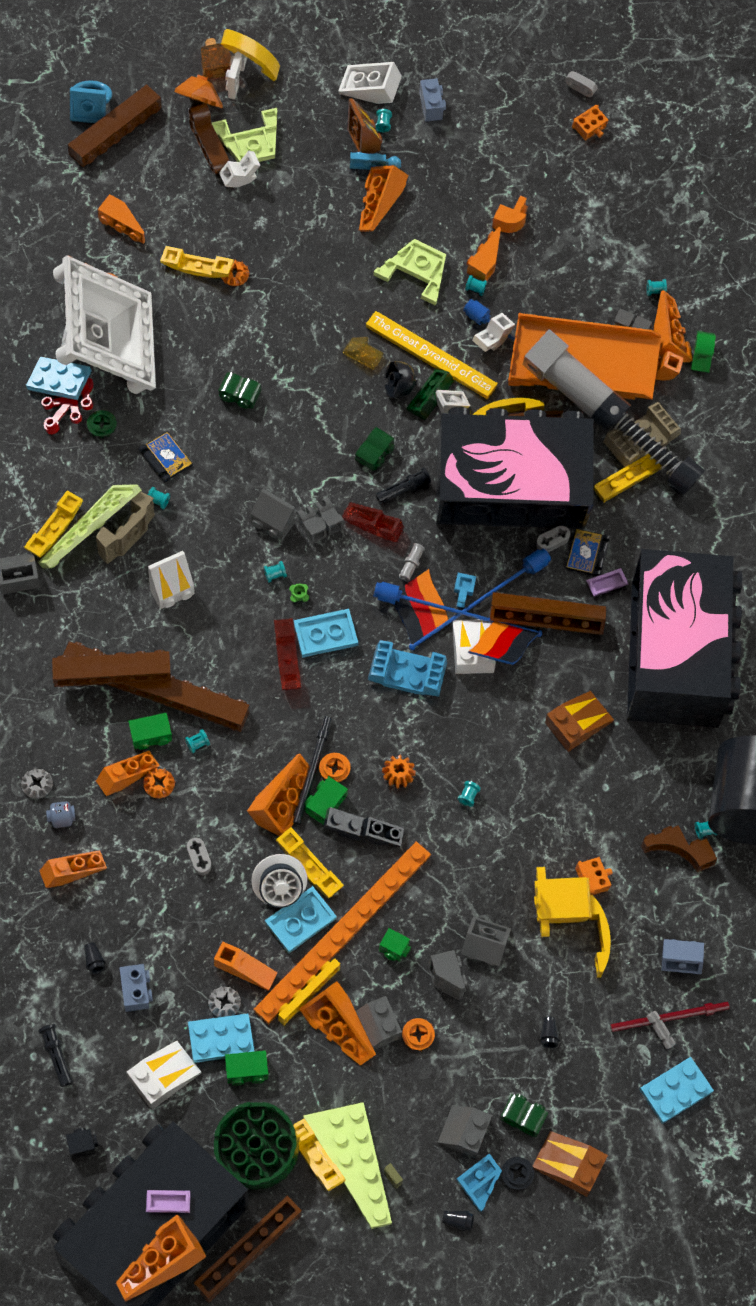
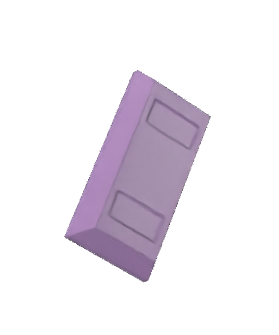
(607, 582)
(168, 1201)

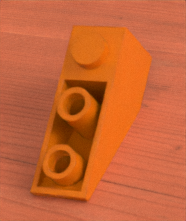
(117, 214)
(484, 261)
(124, 773)
(71, 868)
(244, 966)

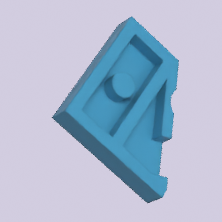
(480, 1181)

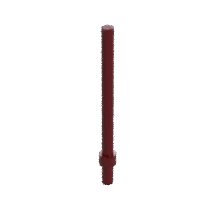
(707, 1009)

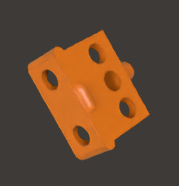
(590, 123)
(596, 873)

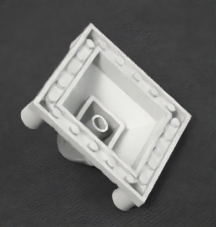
(107, 324)

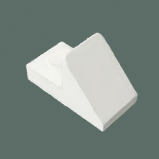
(451, 399)

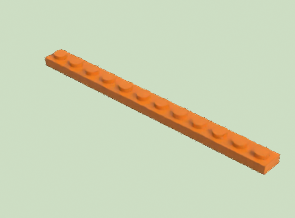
(342, 931)

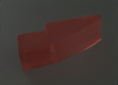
(373, 521)

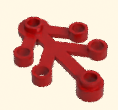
(51, 424)

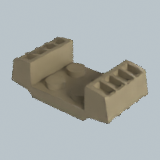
(656, 422)
(126, 536)

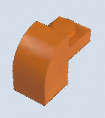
(511, 219)
(668, 366)

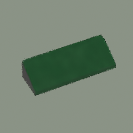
(425, 399)

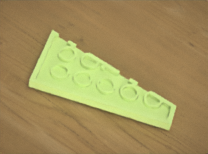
(93, 519)
(349, 1144)

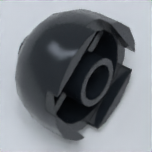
(400, 379)

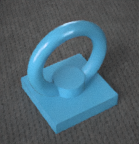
(89, 104)

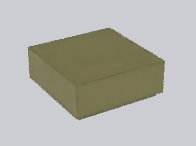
(393, 1176)

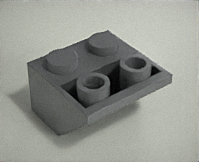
(18, 573)
(446, 974)

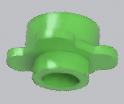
(294, 589)

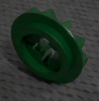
(96, 418)

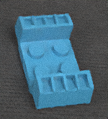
(407, 670)

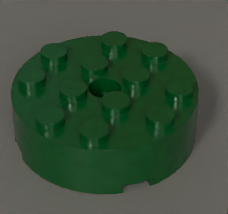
(256, 1166)

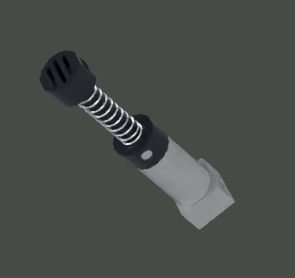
(606, 407)

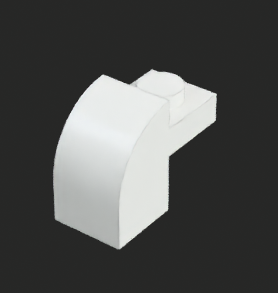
(240, 173)
(495, 333)

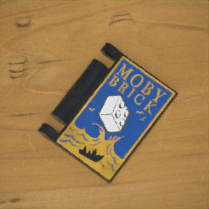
(165, 456)
(587, 552)

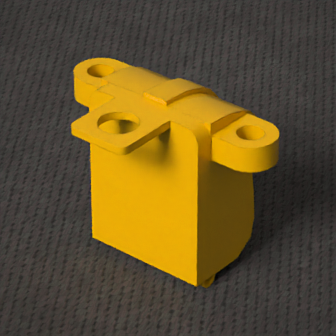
(561, 900)

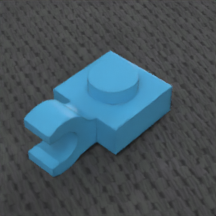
(464, 586)

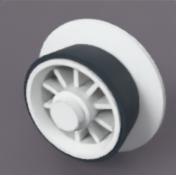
(279, 880)

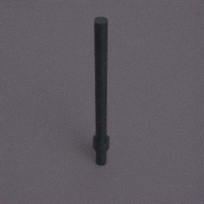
(322, 736)

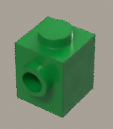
(394, 945)

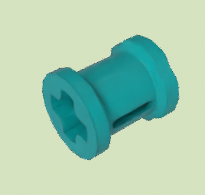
(383, 120)
(476, 285)
(656, 287)
(159, 498)
(275, 571)
(197, 741)
(469, 793)
(703, 829)

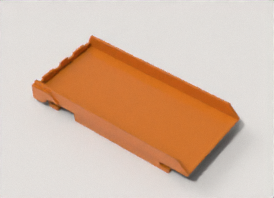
(615, 354)

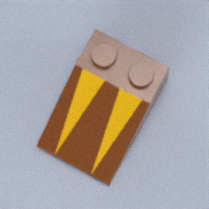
(362, 129)
(578, 720)
(570, 1162)

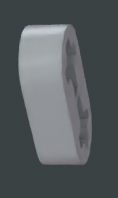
(581, 84)
(552, 537)
(203, 854)

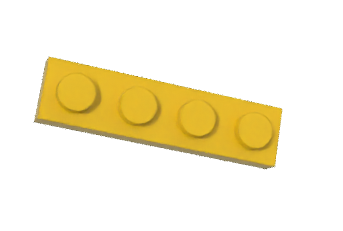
(626, 478)
(314, 984)

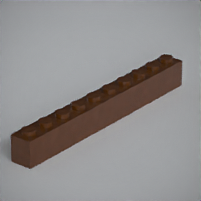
(181, 695)

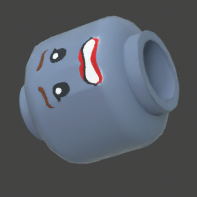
(61, 814)

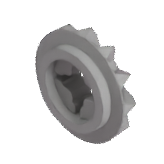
(35, 791)
(227, 1010)

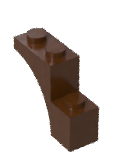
(671, 839)

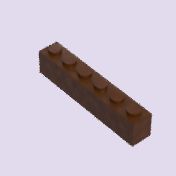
(114, 126)
(547, 613)
(111, 668)
(247, 1249)

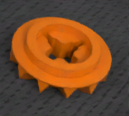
(241, 276)
(329, 761)
(158, 791)
(424, 1027)

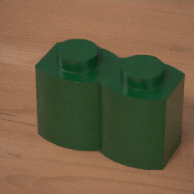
(239, 390)
(374, 449)
(524, 1115)

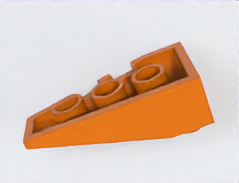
(199, 90)
(383, 188)
(670, 328)
(278, 800)
(337, 1018)
(166, 1256)

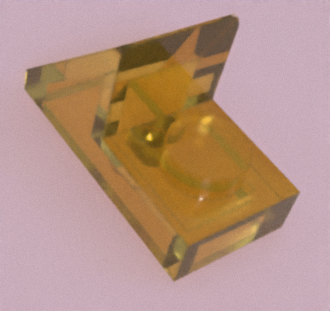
(362, 352)

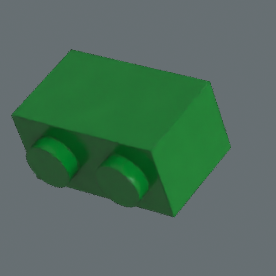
(150, 731)
(328, 794)
(246, 1067)

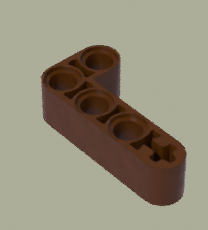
(207, 138)

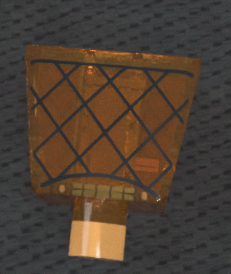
(214, 59)

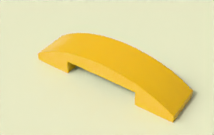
(253, 50)
(196, 265)
(513, 405)
(55, 525)
(317, 874)
(604, 934)
(316, 1157)

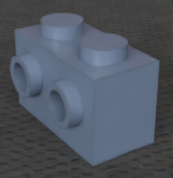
(431, 99)
(682, 956)
(135, 988)

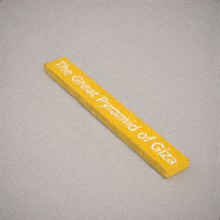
(431, 354)

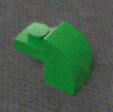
(703, 351)

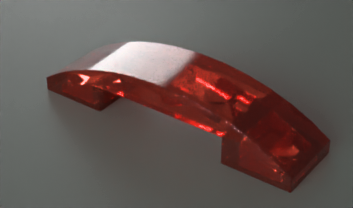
(287, 654)

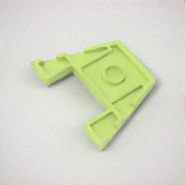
(259, 140)
(419, 262)

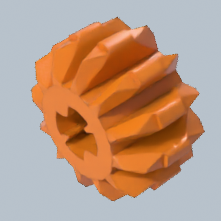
(400, 777)

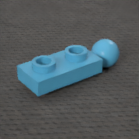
(366, 161)

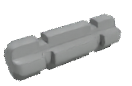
(661, 1029)

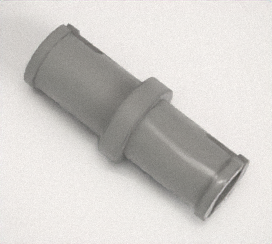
(411, 562)

